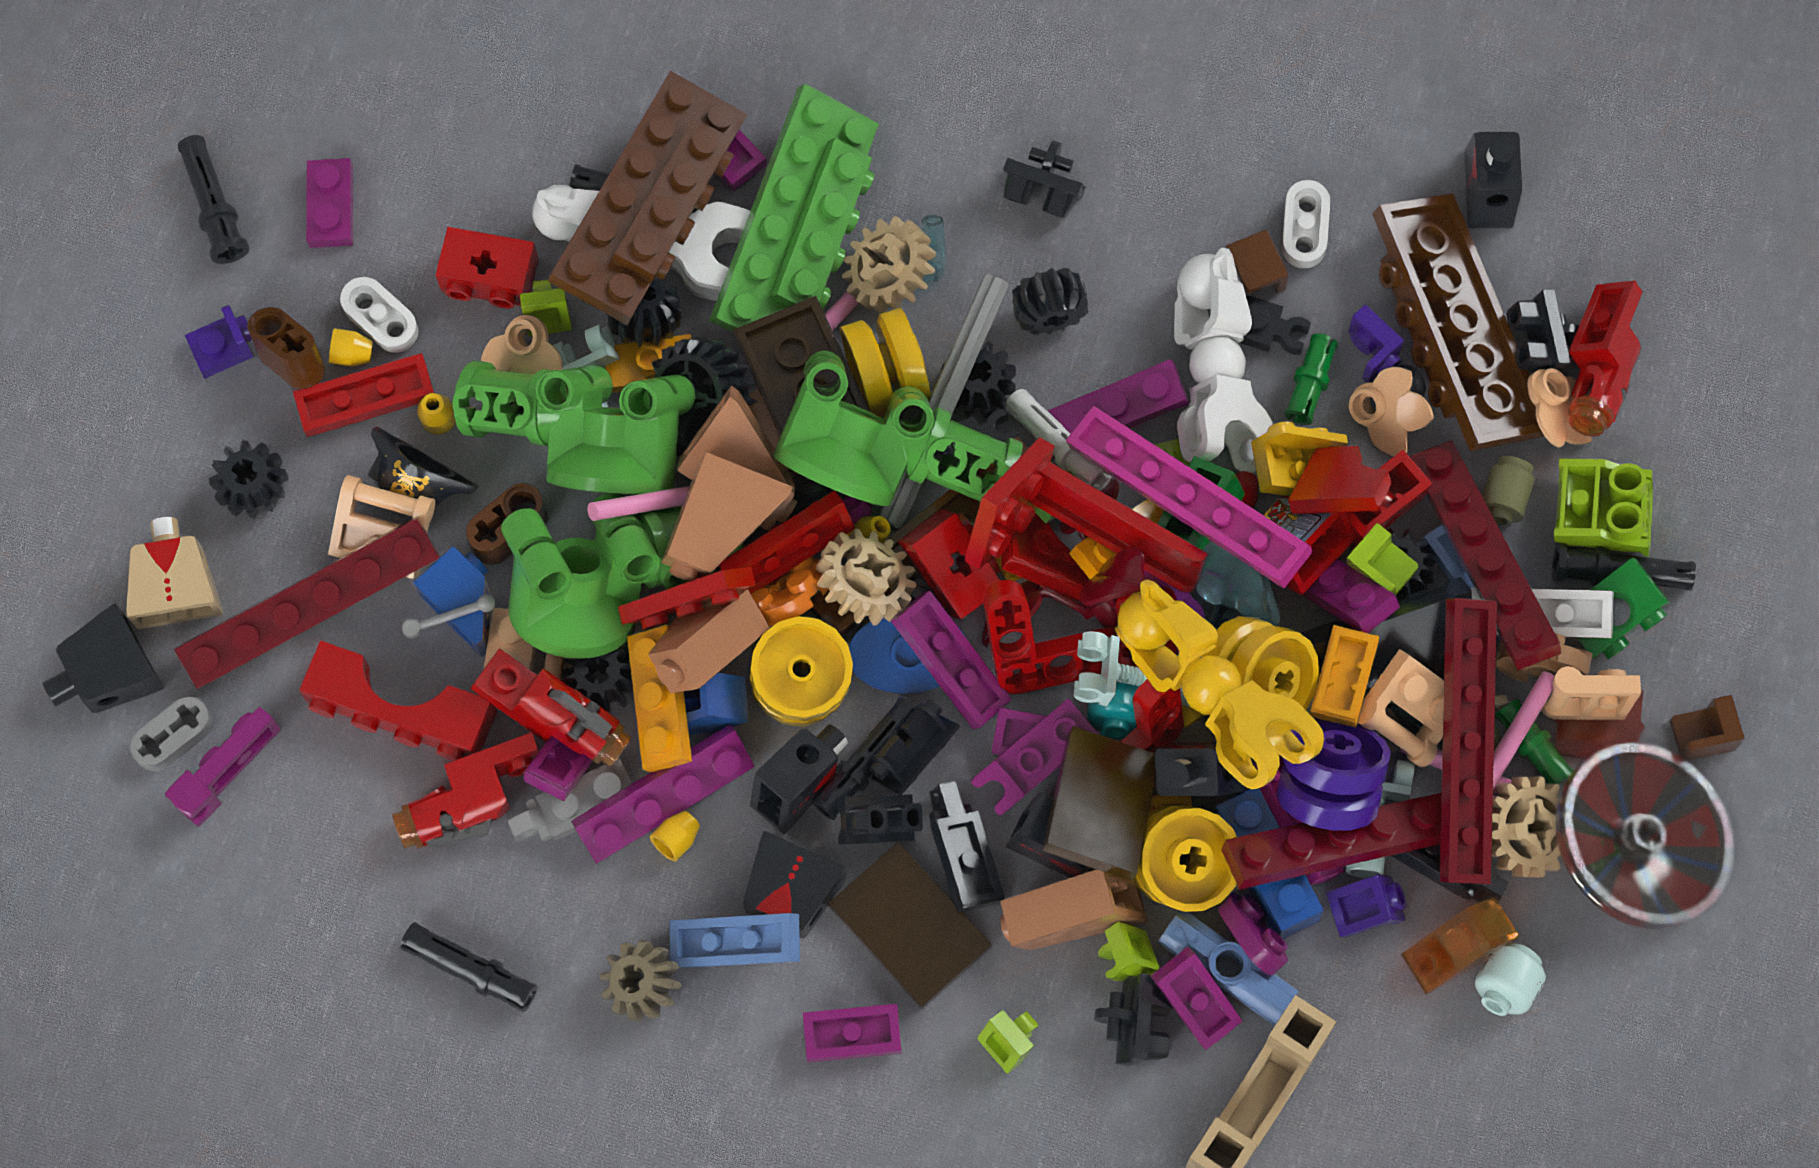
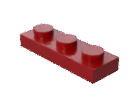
(363, 395)
(792, 541)
(687, 598)

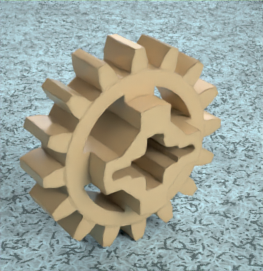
(889, 265)
(865, 577)
(1516, 807)

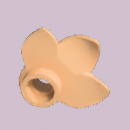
(512, 354)
(1552, 397)
(1396, 409)

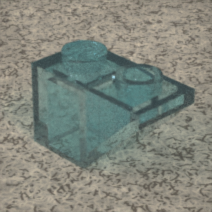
(1236, 585)

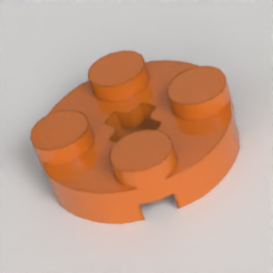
(789, 593)

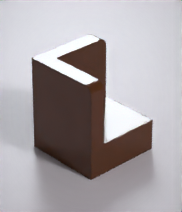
(1258, 263)
(1708, 730)

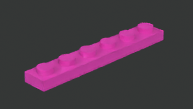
(1189, 497)

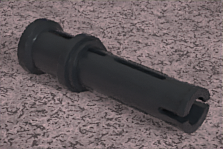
(216, 215)
(1600, 563)

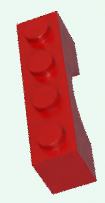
(451, 721)

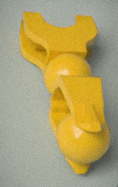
(1241, 716)

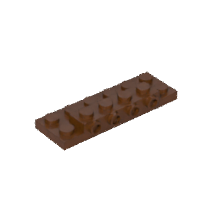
(649, 199)
(1455, 321)

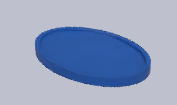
(887, 661)

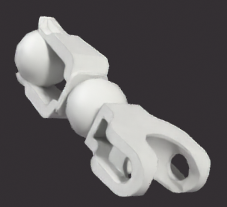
(561, 210)
(1221, 402)

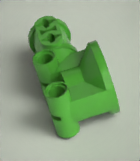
(587, 444)
(870, 454)
(571, 589)

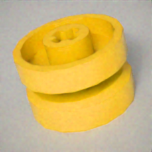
(892, 361)
(809, 645)
(1271, 657)
(1203, 877)

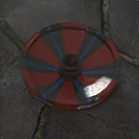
(1644, 835)

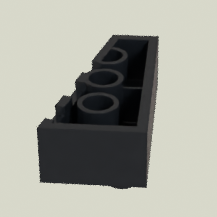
(1413, 628)

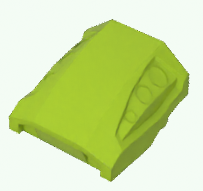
(1604, 505)

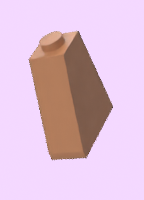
(738, 438)
(718, 515)
(706, 642)
(1071, 910)

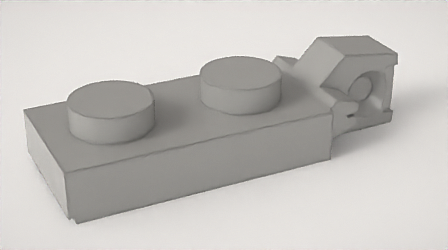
(552, 816)

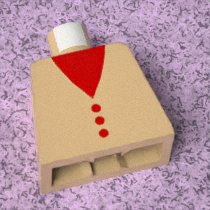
(169, 579)

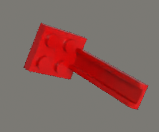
(1041, 484)

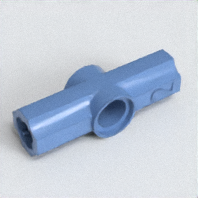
(1252, 987)

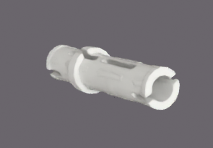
(1044, 425)

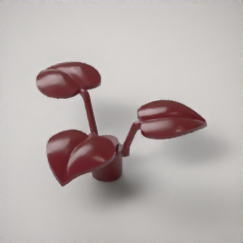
(1116, 578)

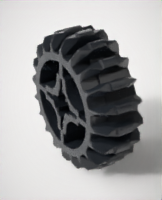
(711, 372)

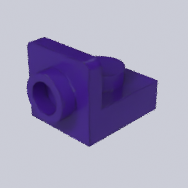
(1375, 337)
(220, 343)
(1367, 905)

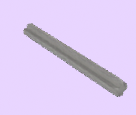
(954, 377)

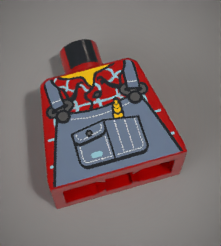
(1325, 534)

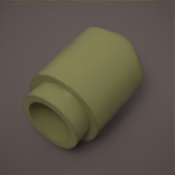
(1508, 489)

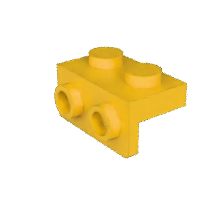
(1285, 452)

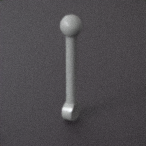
(413, 628)

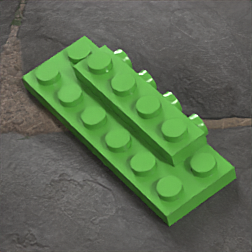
(799, 211)

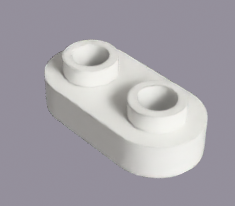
(1305, 226)
(381, 316)

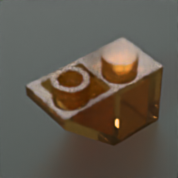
(1460, 944)

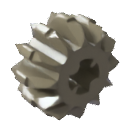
(627, 972)

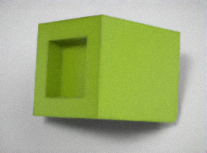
(1382, 560)

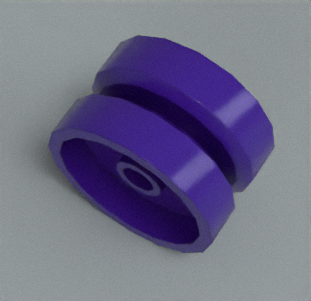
(1341, 783)

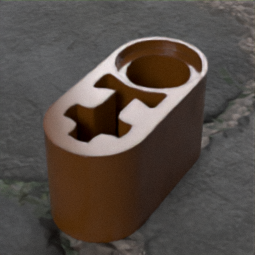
(286, 347)
(489, 522)

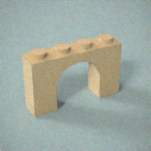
(1265, 1088)

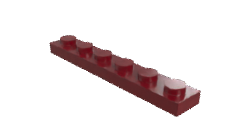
(1487, 556)
(307, 602)
(1468, 741)
(1310, 849)

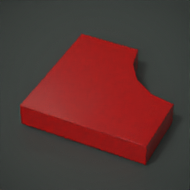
(1339, 483)
(1043, 559)

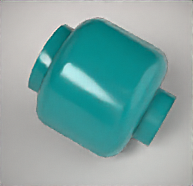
(1118, 716)

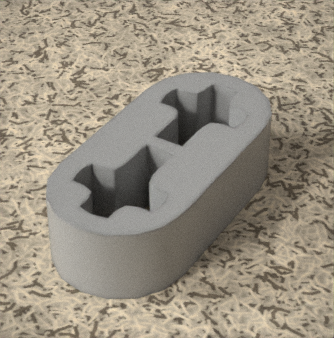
(179, 741)

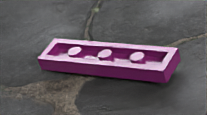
(662, 795)

